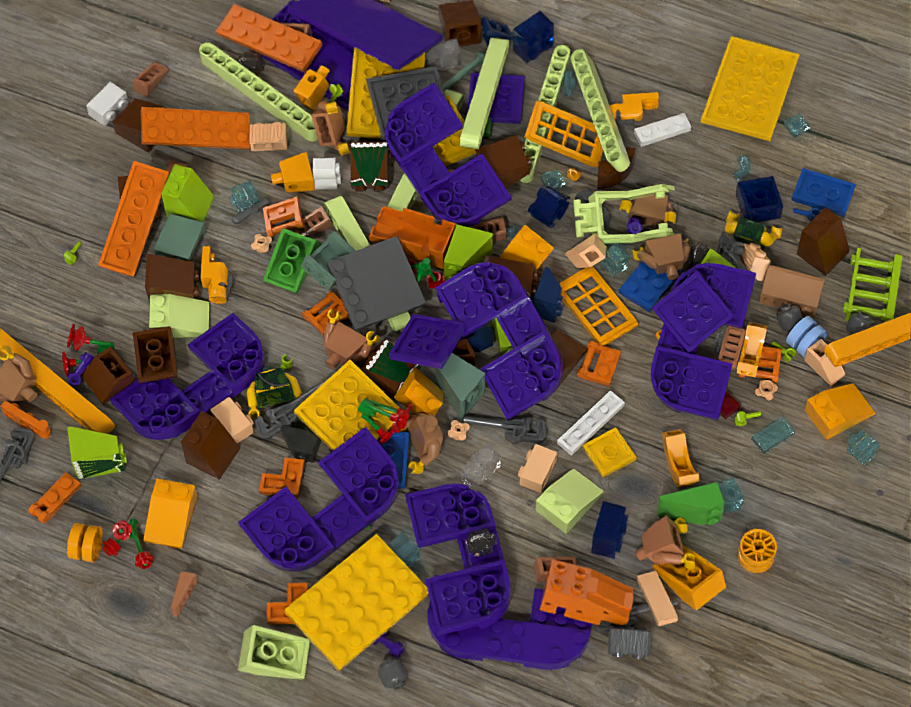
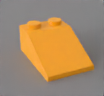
(838, 409)
(170, 513)
(692, 585)

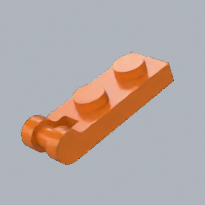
(27, 420)
(55, 498)

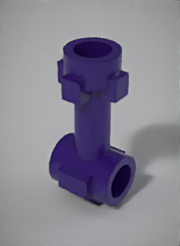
(634, 225)
(74, 378)
(396, 649)

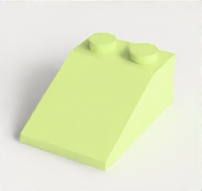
(185, 315)
(568, 500)
(273, 653)

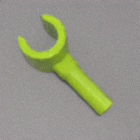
(336, 92)
(69, 256)
(791, 351)
(286, 365)
(741, 417)

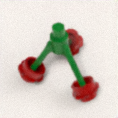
(423, 269)
(124, 531)

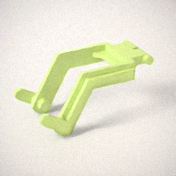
(592, 217)

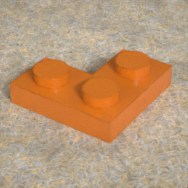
(290, 478)
(275, 610)

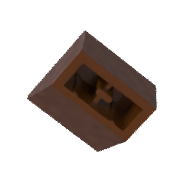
(107, 375)

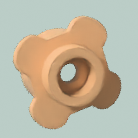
(261, 248)
(766, 384)
(458, 435)

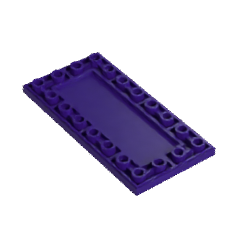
(369, 28)
(333, 55)

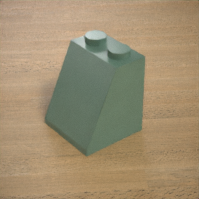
(461, 384)

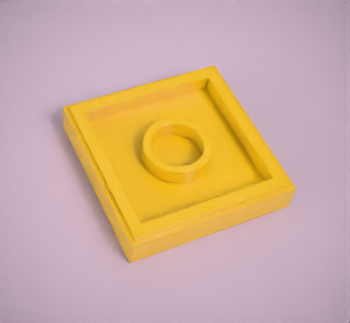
(609, 452)

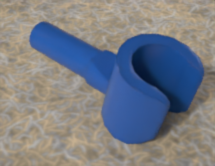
(809, 214)

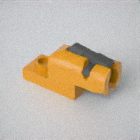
(632, 107)
(215, 277)

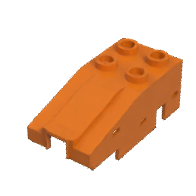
(416, 232)
(586, 591)

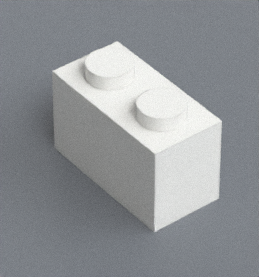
(107, 104)

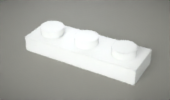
(662, 129)

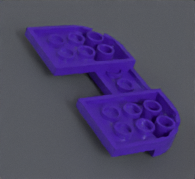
(455, 196)
(535, 363)
(693, 381)
(164, 412)
(298, 542)
(483, 588)
(544, 643)

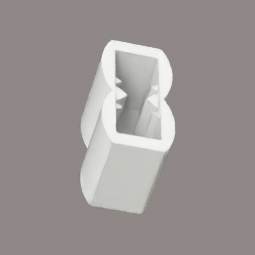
(326, 173)

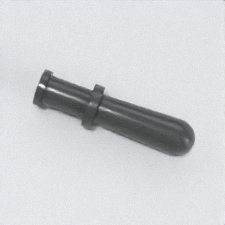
(236, 219)

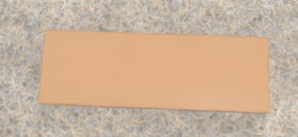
(657, 598)

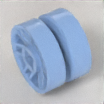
(805, 335)

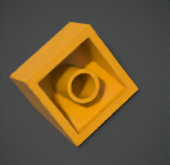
(528, 248)
(421, 393)

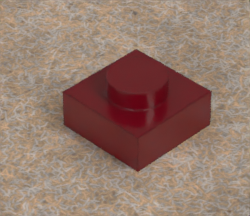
(729, 406)

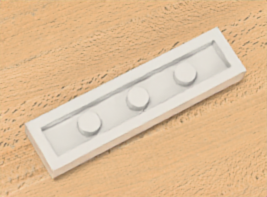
(590, 423)

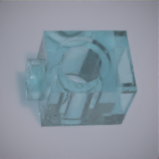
(243, 196)
(615, 260)
(863, 447)
(730, 488)
(405, 549)

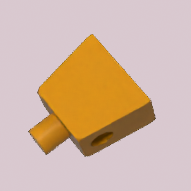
(312, 87)
(295, 174)

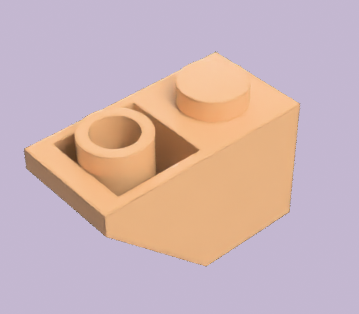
(587, 252)
(821, 364)

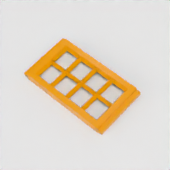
(535, 121)
(611, 335)

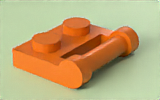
(280, 212)
(320, 321)
(769, 359)
(605, 365)

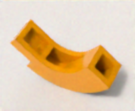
(752, 349)
(678, 459)

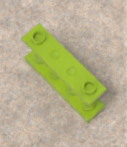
(889, 282)

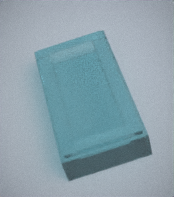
(773, 435)

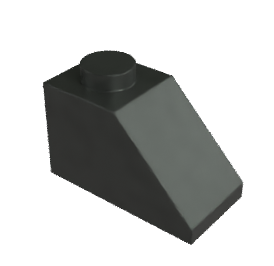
(301, 443)

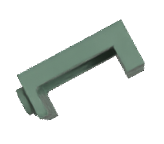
(179, 238)
(317, 262)

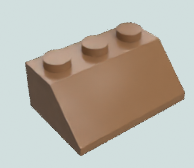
(791, 287)

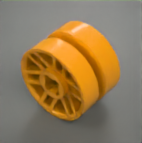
(84, 542)
(757, 550)

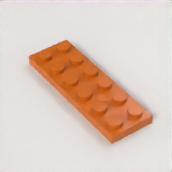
(269, 38)
(195, 128)
(133, 219)

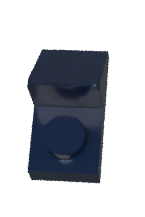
(494, 29)

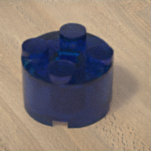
(549, 205)

